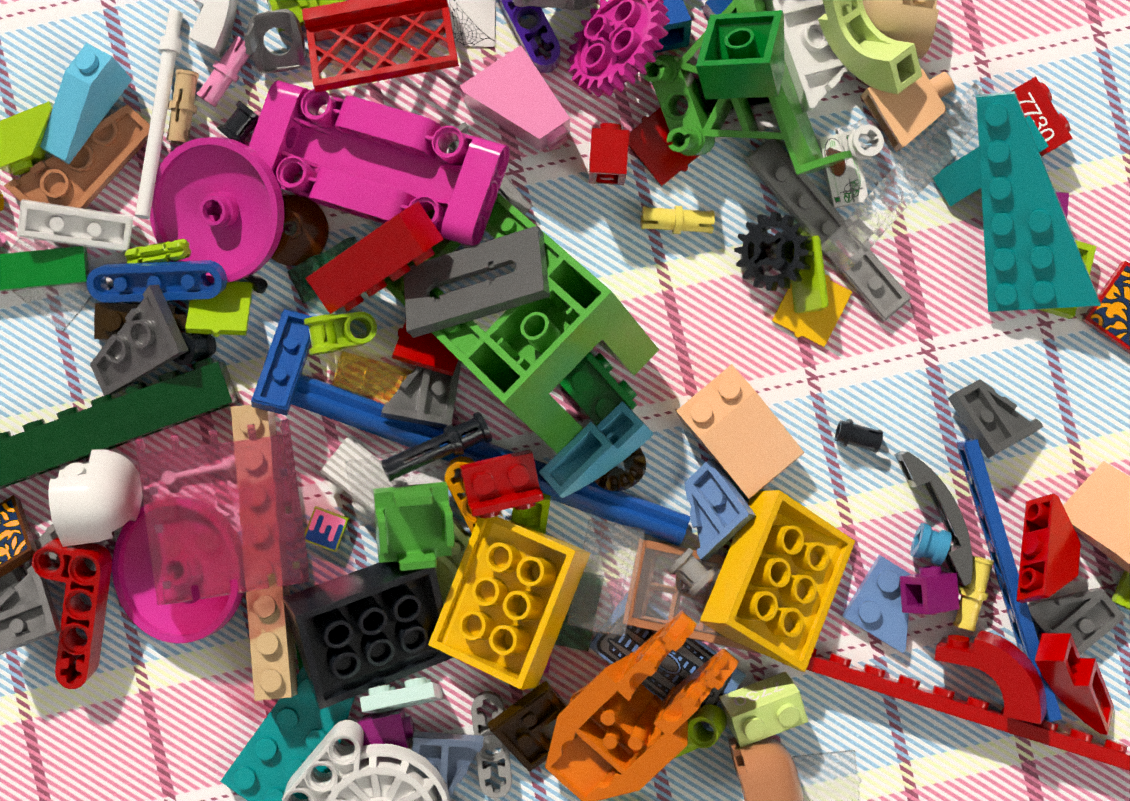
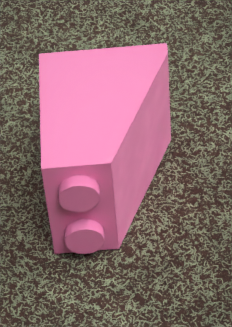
(518, 101)

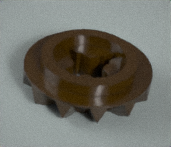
(620, 480)

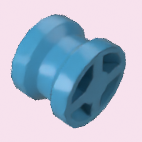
(931, 544)

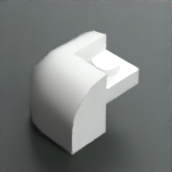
(94, 498)

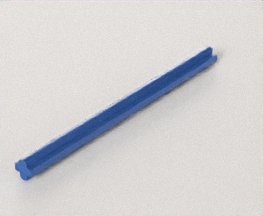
(606, 504)

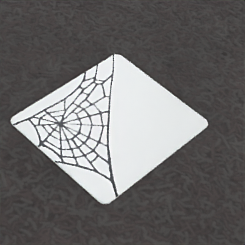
(473, 22)

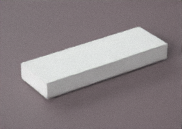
(74, 225)

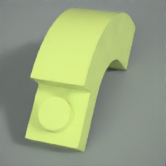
(865, 50)

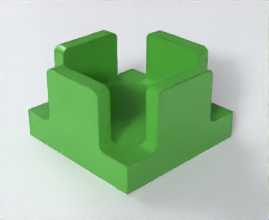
(413, 524)

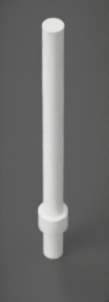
(170, 48)

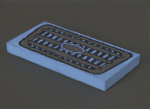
(672, 669)

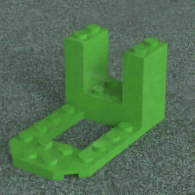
(542, 340)

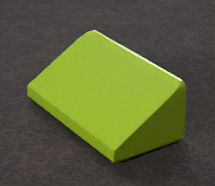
(811, 292)

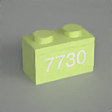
(763, 709)

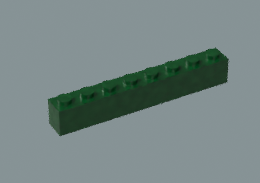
(115, 421)

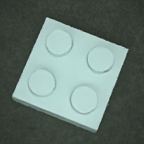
(388, 698)

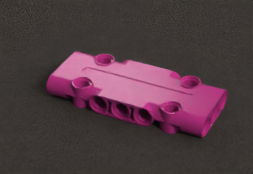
(379, 160)

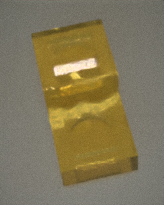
(368, 376)

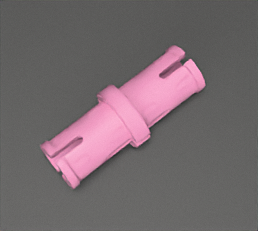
(224, 72)

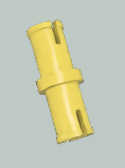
(677, 219)
(973, 594)

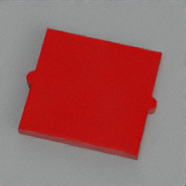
(651, 147)
(424, 352)

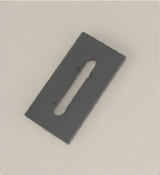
(520, 287)

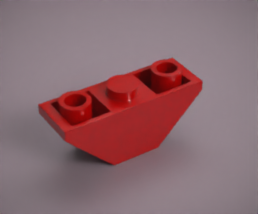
(1048, 549)

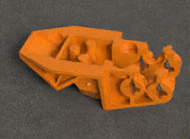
(621, 733)

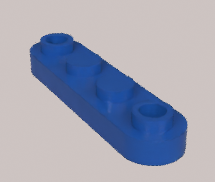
(176, 279)

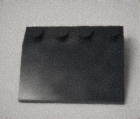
(365, 629)

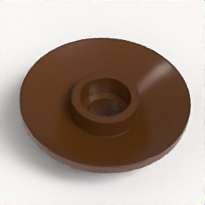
(310, 235)

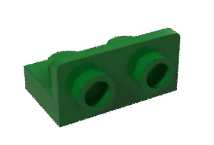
(596, 389)

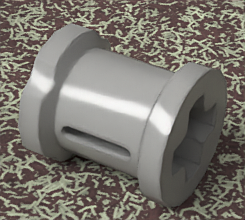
(691, 571)

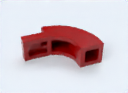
(1006, 665)

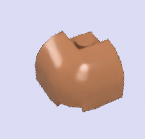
(766, 771)

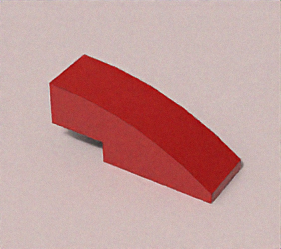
(1075, 680)

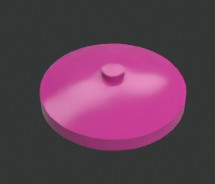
(221, 203)
(137, 594)

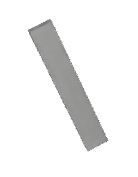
(819, 216)

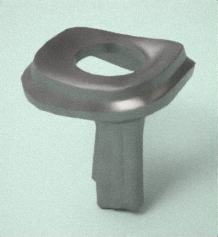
(254, 41)

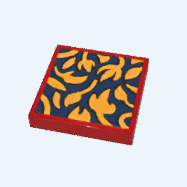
(1113, 315)

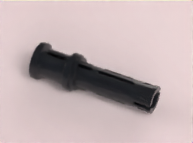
(456, 444)

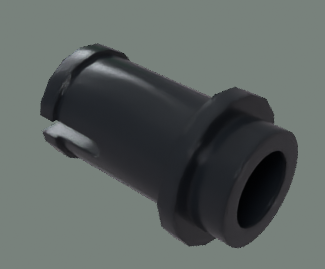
(858, 436)

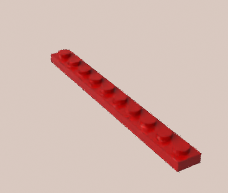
(973, 709)

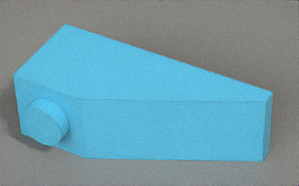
(83, 100)

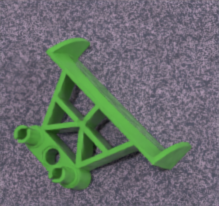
(696, 132)

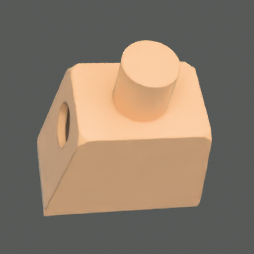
(911, 109)

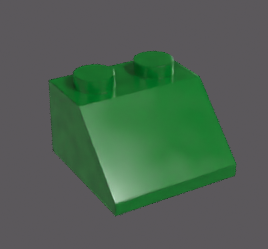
(742, 55)

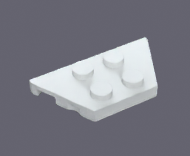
(806, 51)

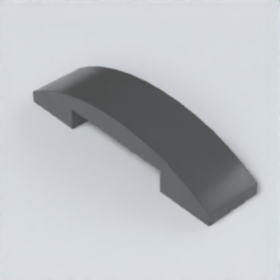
(960, 553)

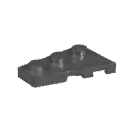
(141, 346)

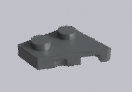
(991, 418)

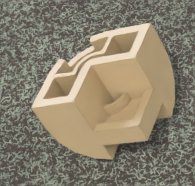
(905, 20)

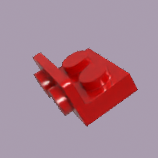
(501, 484)

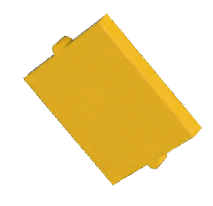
(813, 325)

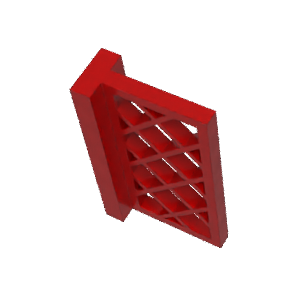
(356, 17)

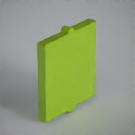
(222, 314)

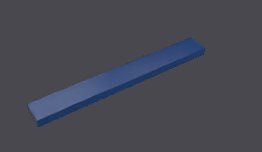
(1003, 560)

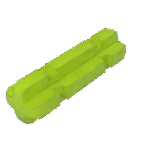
(159, 252)

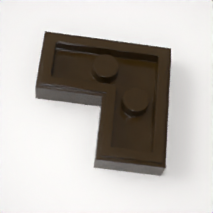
(522, 724)

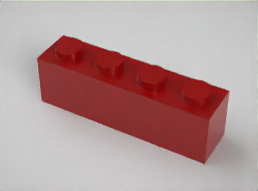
(374, 258)

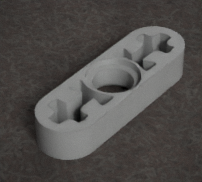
(484, 772)

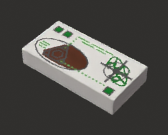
(837, 177)

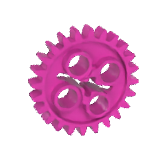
(617, 44)

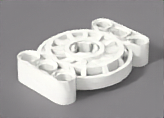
(365, 772)

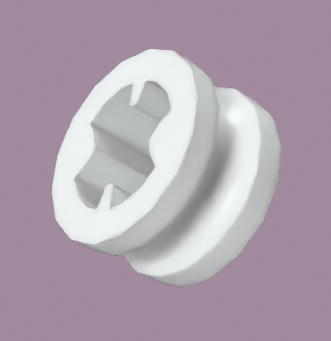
(876, 139)

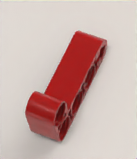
(75, 612)

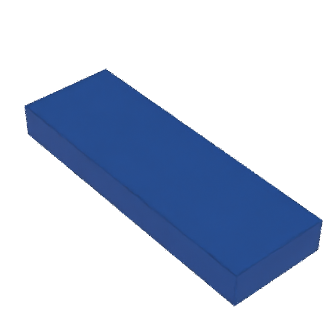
(283, 364)

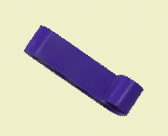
(528, 37)

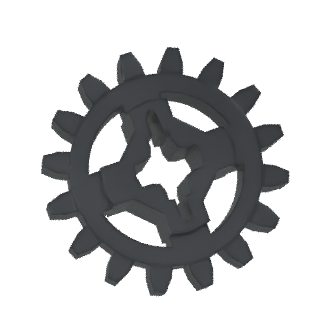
(758, 251)

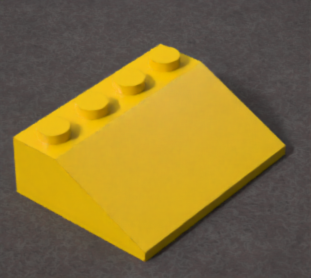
(778, 580)
(509, 600)

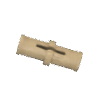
(182, 106)

